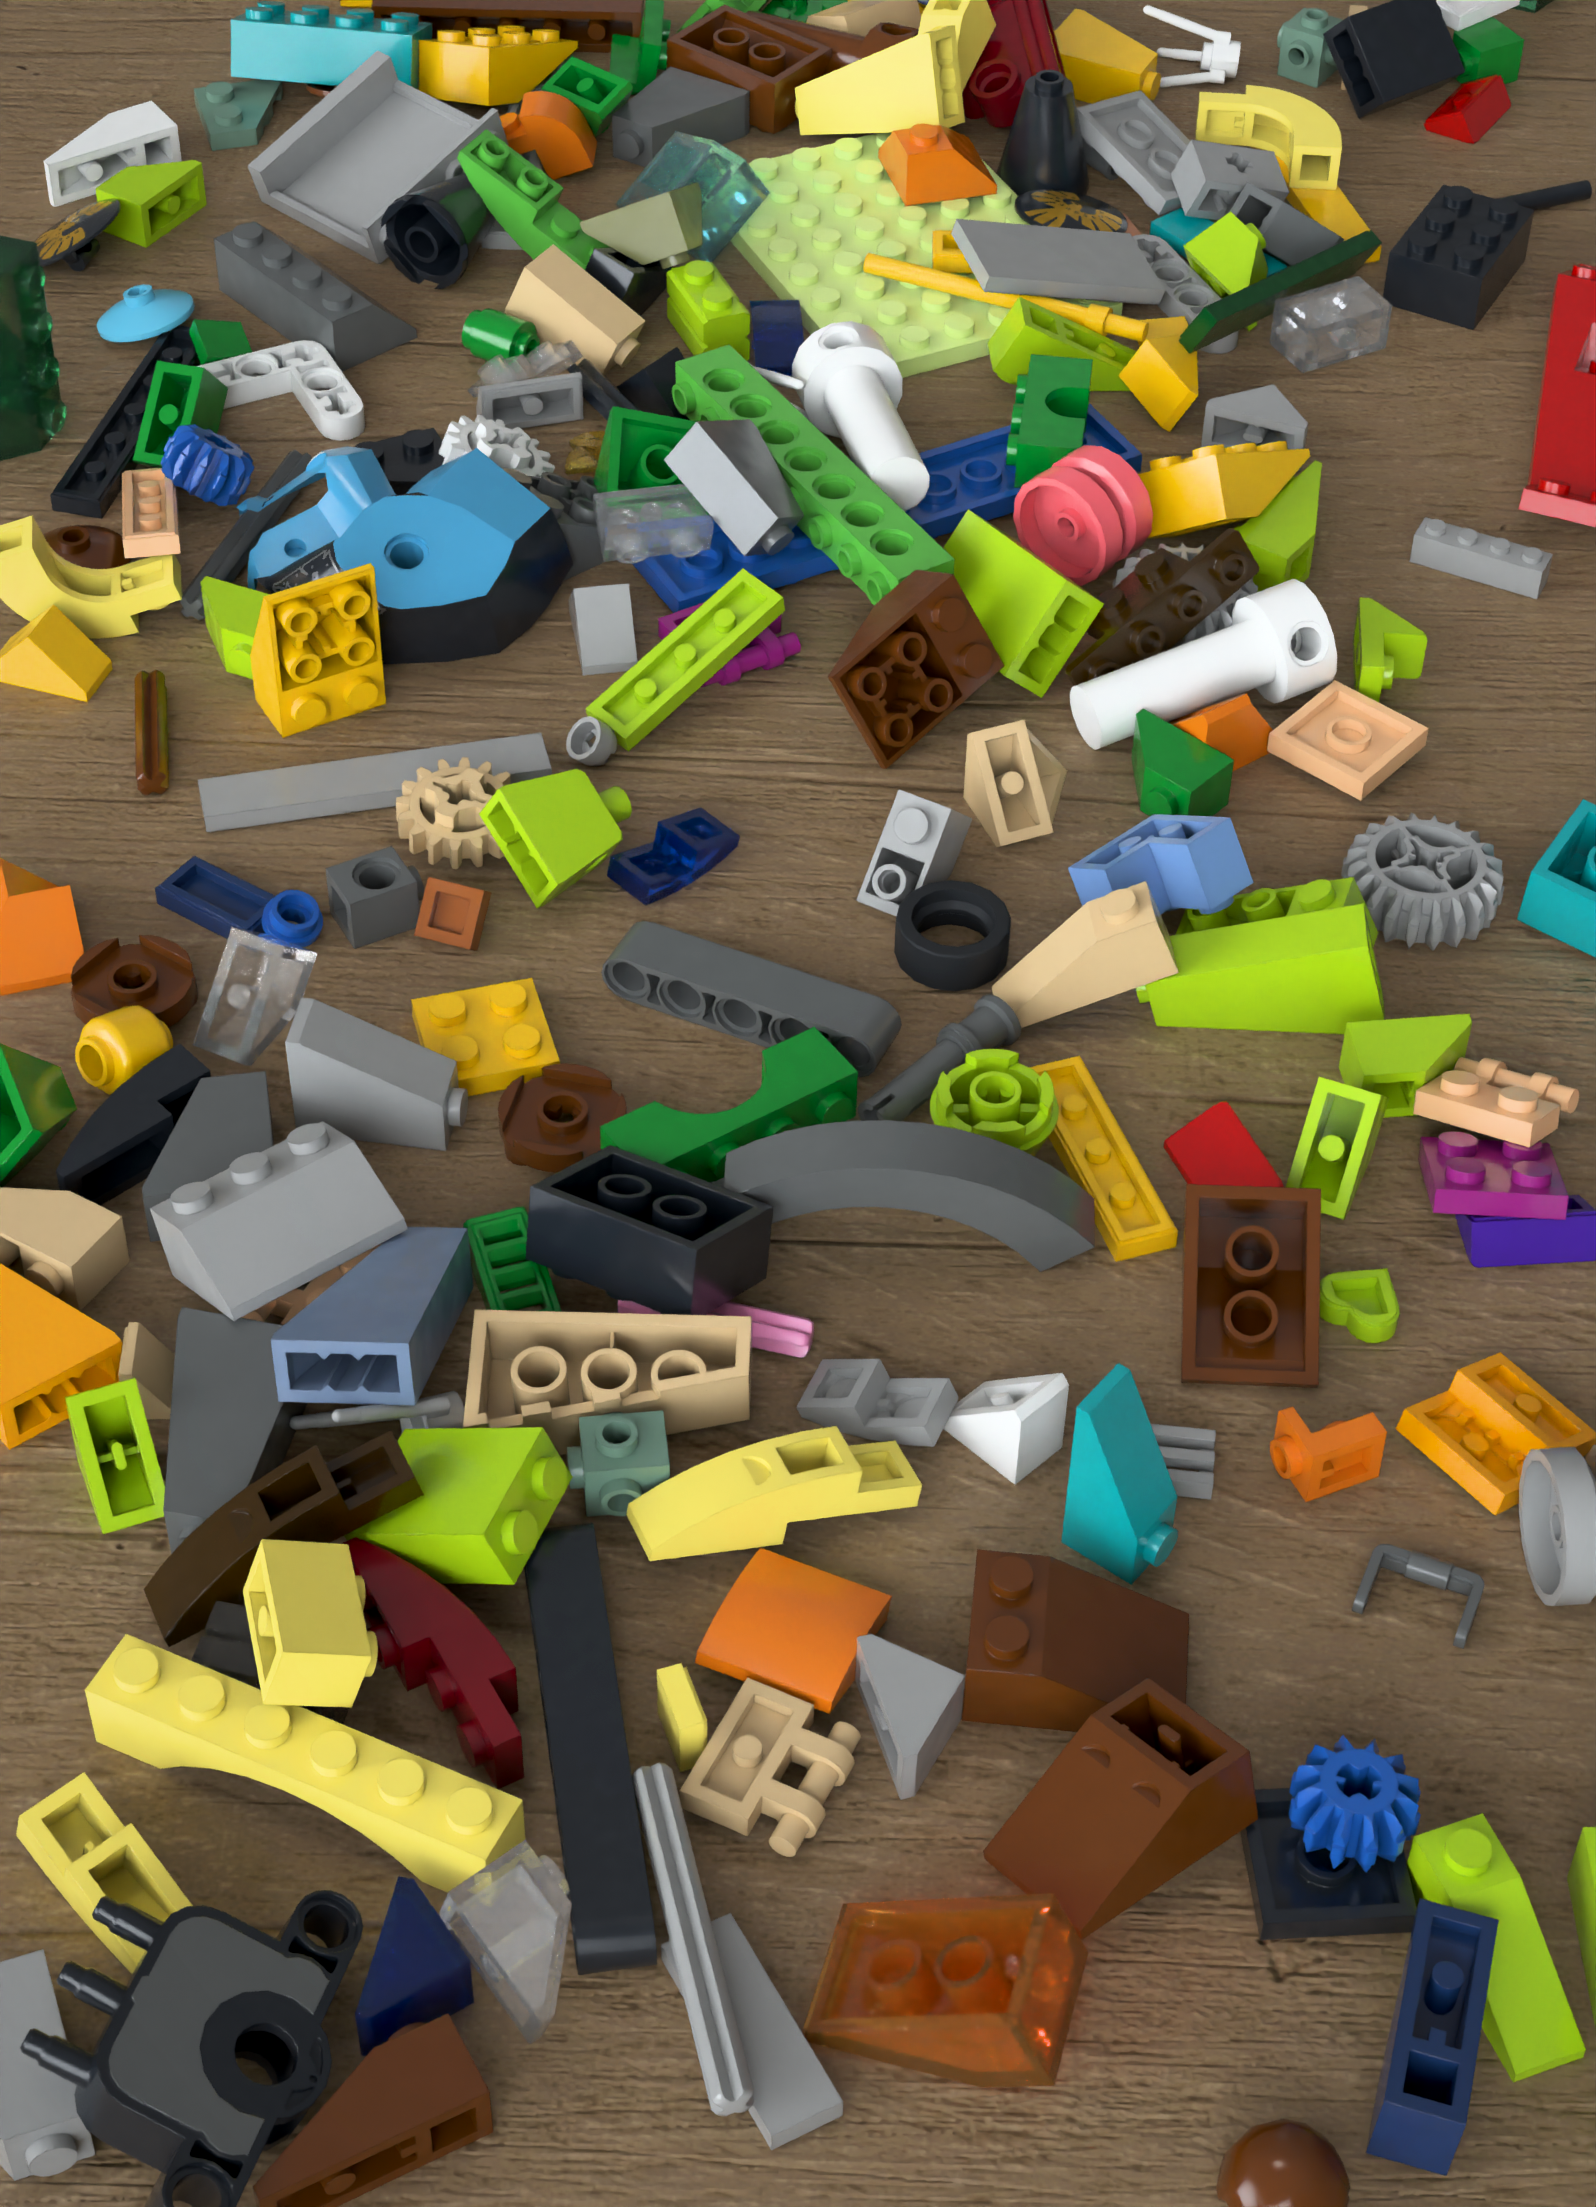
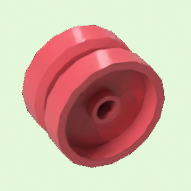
(1084, 513)

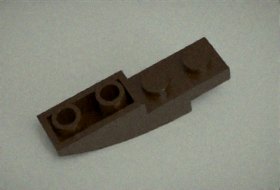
(291, 1503)

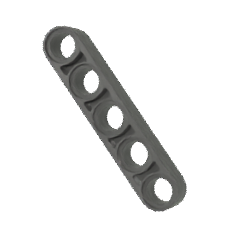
(746, 994)

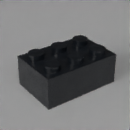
(1458, 256)
(648, 1233)

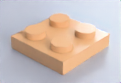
(1347, 740)

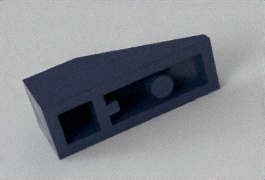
(1433, 2039)

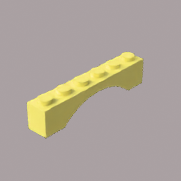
(195, 1717)

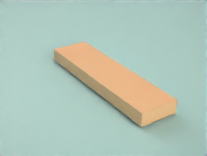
(149, 514)

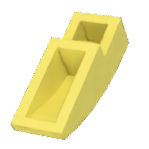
(96, 1856)

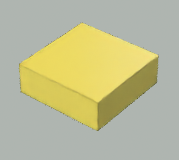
(681, 1715)

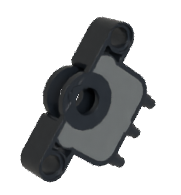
(198, 2000)

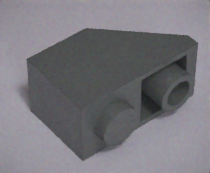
(1287, 232)

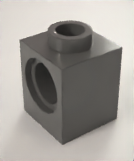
(374, 896)

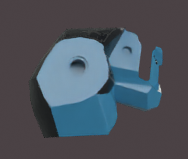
(455, 559)

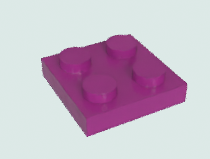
(1491, 1177)

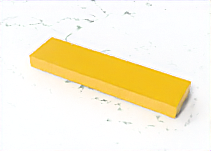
(1105, 1165)

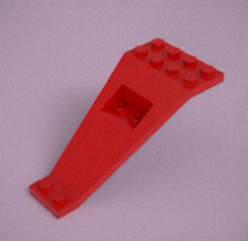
(1565, 429)

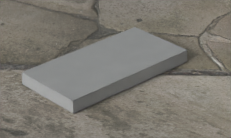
(1057, 262)

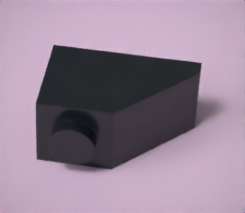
(627, 279)

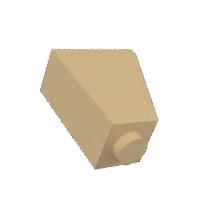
(574, 306)

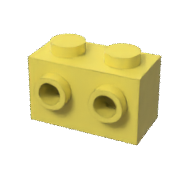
(308, 1624)

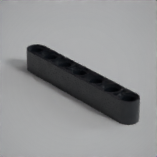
(588, 1754)

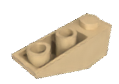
(61, 1242)

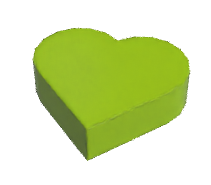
(1361, 1302)

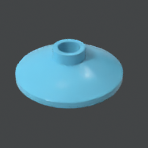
(145, 314)

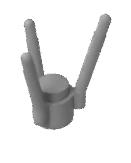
(435, 1411)

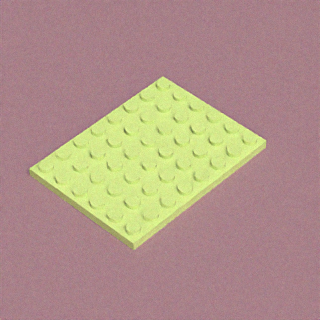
(838, 206)

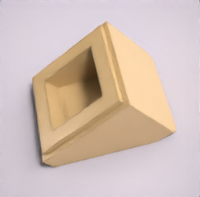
(152, 1367)

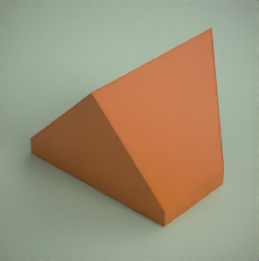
(1231, 728)

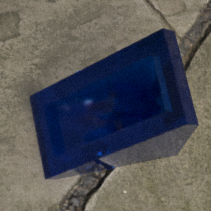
(413, 1972)

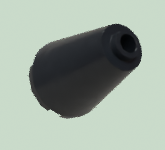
(1045, 139)
(436, 231)

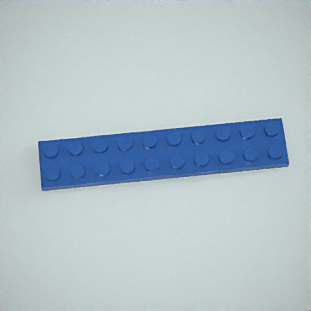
(962, 477)

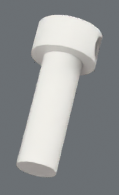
(854, 395)
(1274, 645)

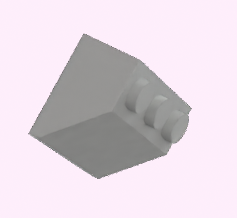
(275, 1220)

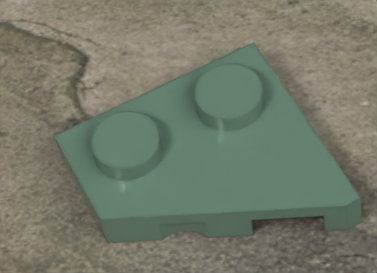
(237, 111)

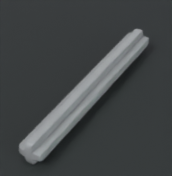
(693, 1941)

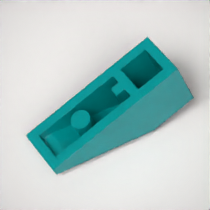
(1118, 1482)

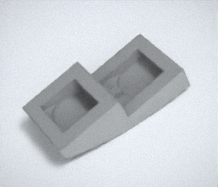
(873, 1406)

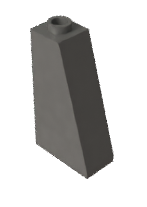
(222, 1416)

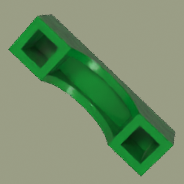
(801, 1087)

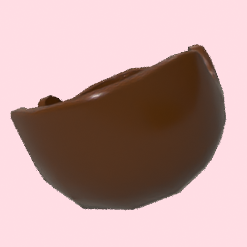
(1283, 2167)

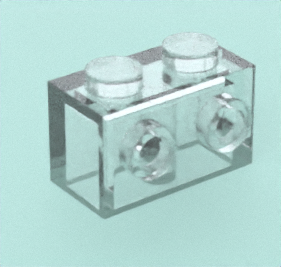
(1330, 324)

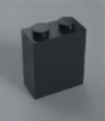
(1393, 54)

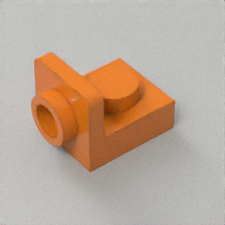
(1329, 1458)

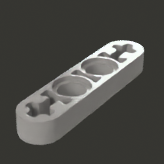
(1184, 289)

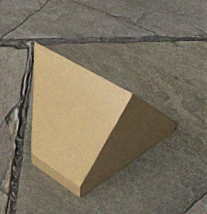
(1012, 783)

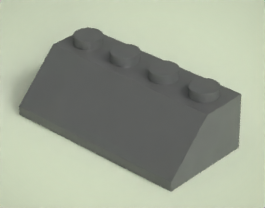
(304, 296)

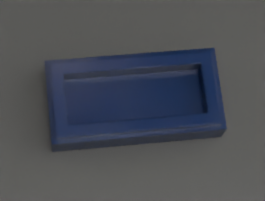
(213, 898)

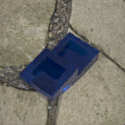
(776, 334)
(680, 854)

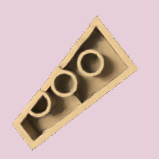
(582, 1364)

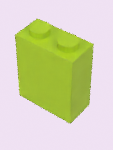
(480, 1503)

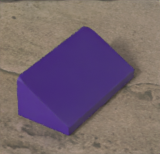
(1530, 1241)

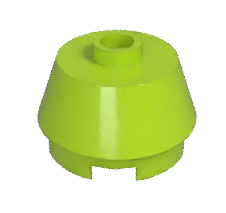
(997, 1100)

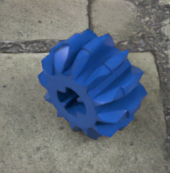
(207, 465)
(1354, 1803)

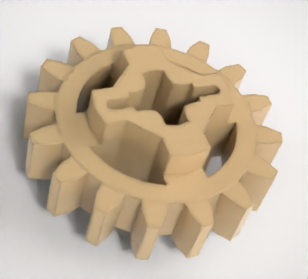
(451, 806)

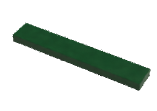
(1259, 298)

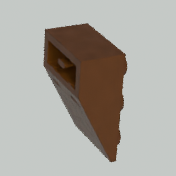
(913, 663)
(1126, 1807)

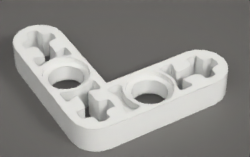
(300, 369)

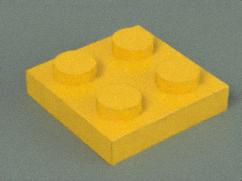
(490, 1033)

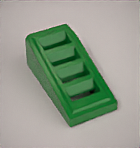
(502, 1240)

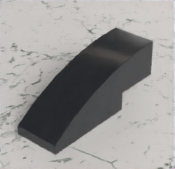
(130, 1128)

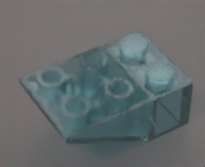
(726, 183)

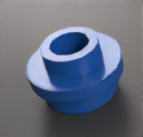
(295, 907)

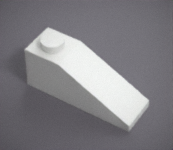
(117, 141)

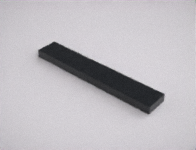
(97, 470)

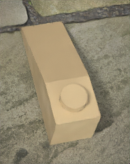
(1091, 956)

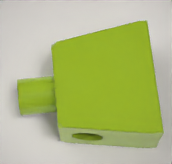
(555, 829)

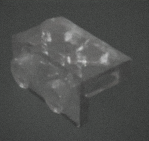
(651, 523)

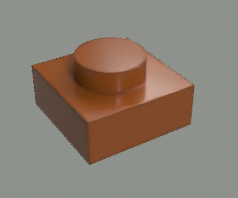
(452, 913)

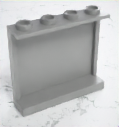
(364, 152)

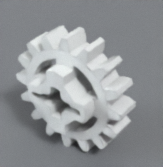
(502, 445)

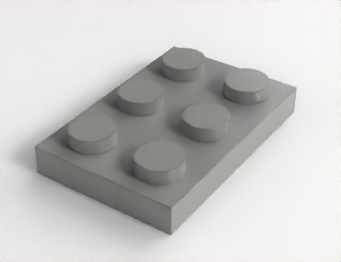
(1137, 144)

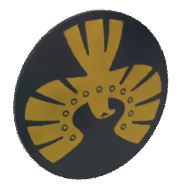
(1068, 210)
(75, 235)

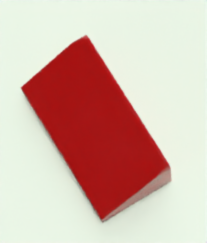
(1470, 110)
(1220, 1151)

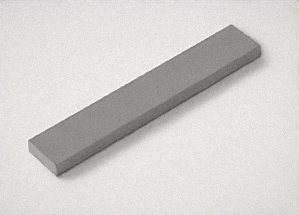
(354, 782)

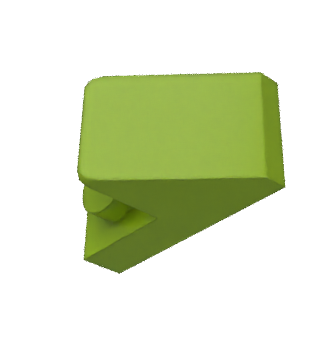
(1384, 648)

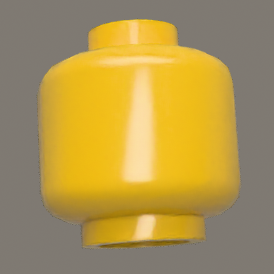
(120, 1045)

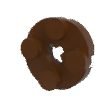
(156, 961)
(531, 1106)

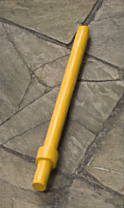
(1095, 317)

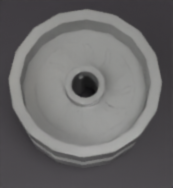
(1559, 1524)

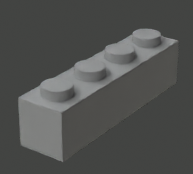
(1481, 557)

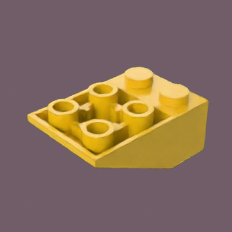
(488, 65)
(1217, 485)
(319, 651)

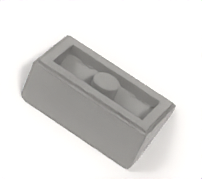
(533, 401)

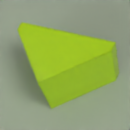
(116, 1455)

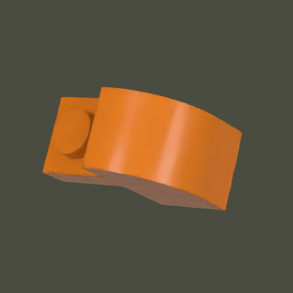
(554, 130)

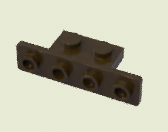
(1162, 604)

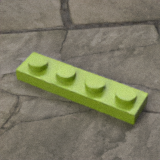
(687, 658)

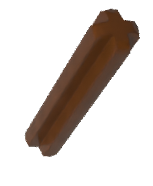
(151, 732)

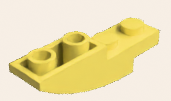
(757, 1489)

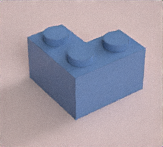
(1181, 858)

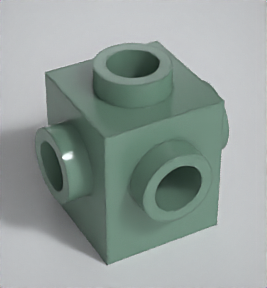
(1304, 49)
(618, 1459)

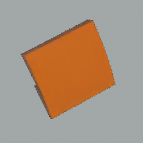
(792, 1629)

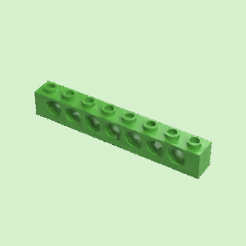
(841, 505)

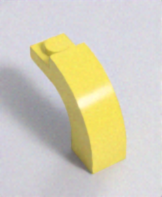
(1276, 122)
(95, 600)

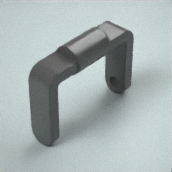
(1427, 1571)

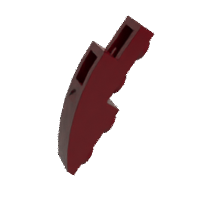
(443, 1644)

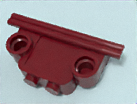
(1015, 52)

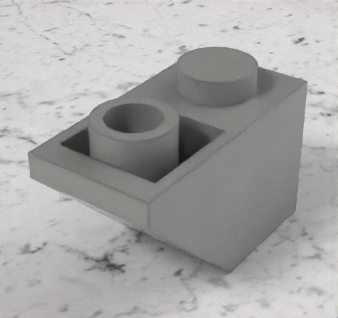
(913, 850)

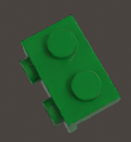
(641, 57)

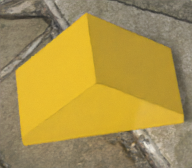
(1163, 378)
(54, 658)

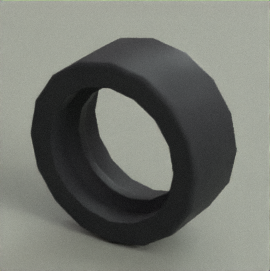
(952, 966)

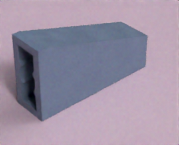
(378, 1324)

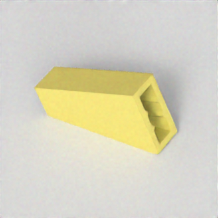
(887, 90)

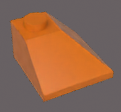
(934, 165)

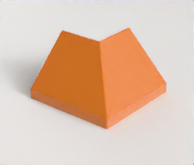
(36, 931)

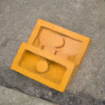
(1489, 1426)

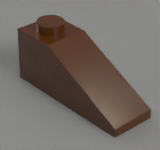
(390, 2116)

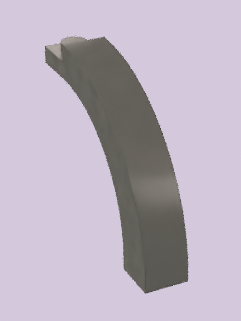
(921, 1171)

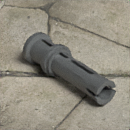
(986, 1028)

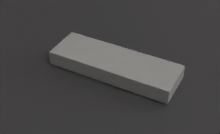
(787, 2078)

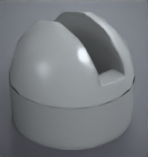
(583, 750)

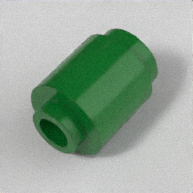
(496, 333)

